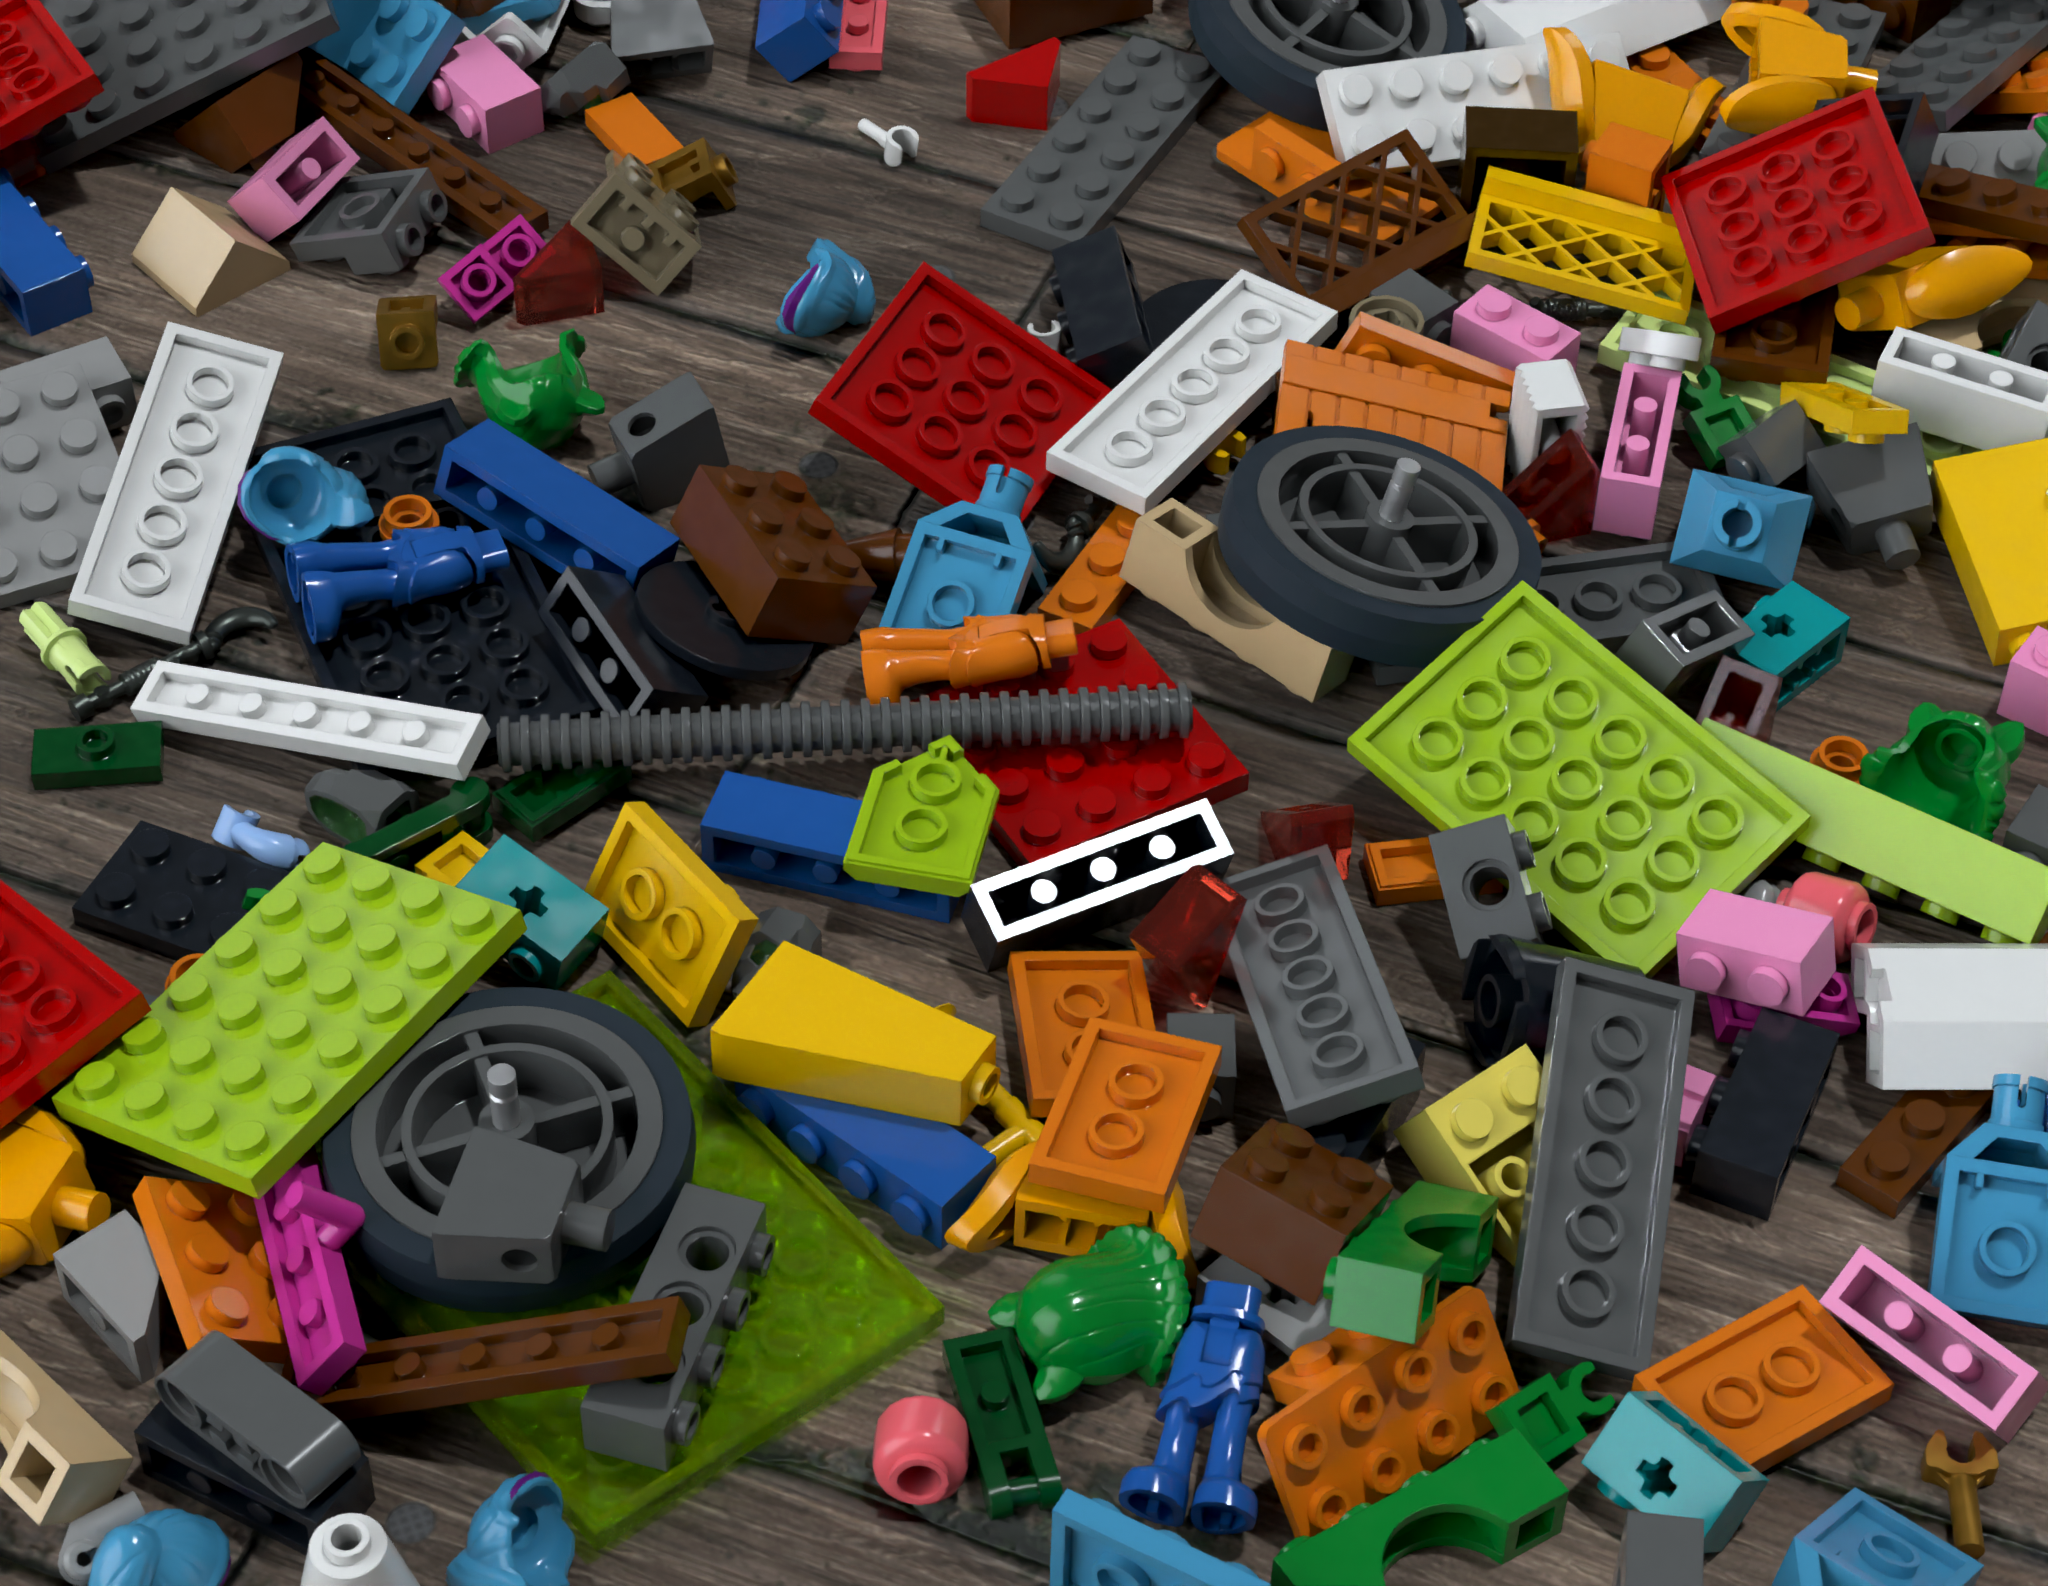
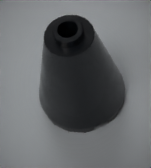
(1514, 993)

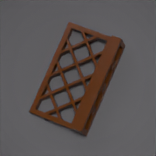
(1423, 253)

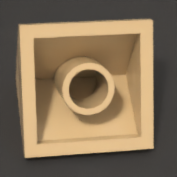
(204, 253)

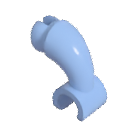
(241, 833)

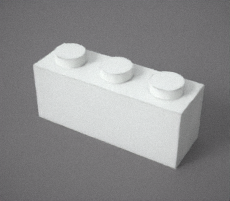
(1962, 391)

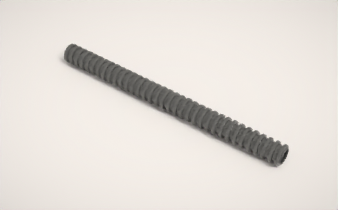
(844, 727)

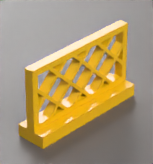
(1574, 222)

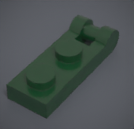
(427, 829)
(1001, 1421)

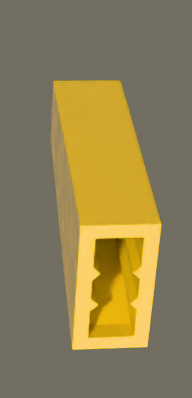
(1997, 536)
(851, 1042)

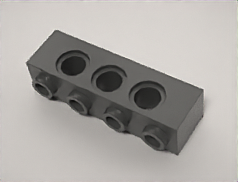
(709, 1260)

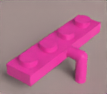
(303, 1246)

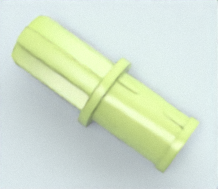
(64, 648)

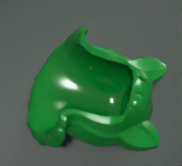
(535, 400)
(1949, 767)
(1101, 1314)

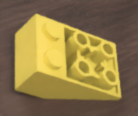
(1483, 1139)

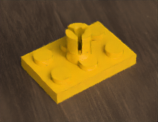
(669, 914)

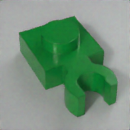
(1712, 417)
(1550, 1411)

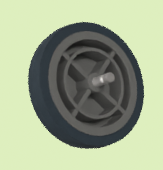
(1281, 46)
(1372, 541)
(539, 1072)

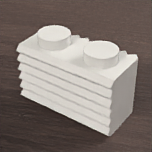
(1542, 408)

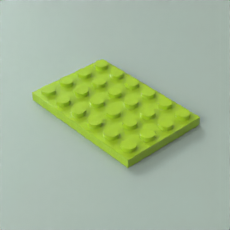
(1603, 772)
(290, 1018)

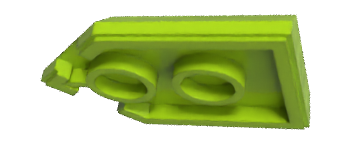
(923, 822)

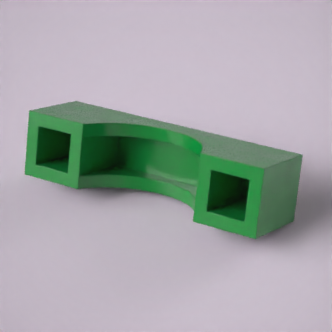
(1393, 1269)
(1488, 1500)

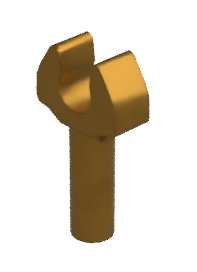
(1962, 1483)

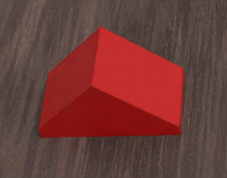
(1016, 88)

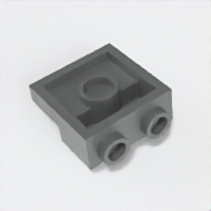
(373, 221)

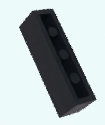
(1092, 884)

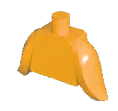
(1789, 67)
(1619, 95)
(1930, 286)
(43, 1189)
(1058, 1219)

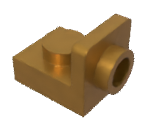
(696, 172)
(407, 332)

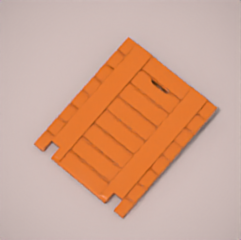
(1394, 400)

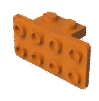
(1288, 154)
(1381, 1410)

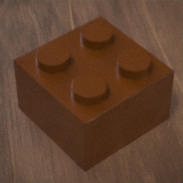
(1289, 1207)

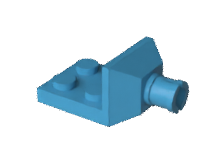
(391, 44)
(1741, 529)
(968, 559)
(1994, 1213)
(1872, 1546)

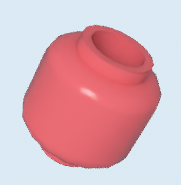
(1839, 898)
(920, 1450)

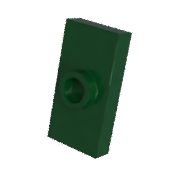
(98, 755)
(547, 799)

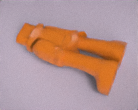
(974, 655)

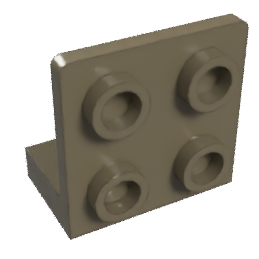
(639, 223)

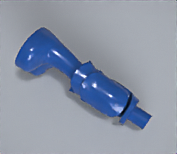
(400, 569)
(1216, 1382)

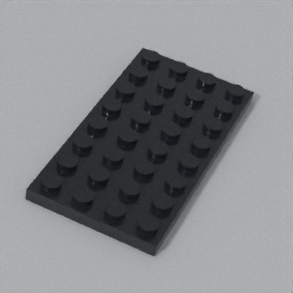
(453, 651)

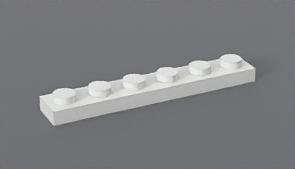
(312, 720)

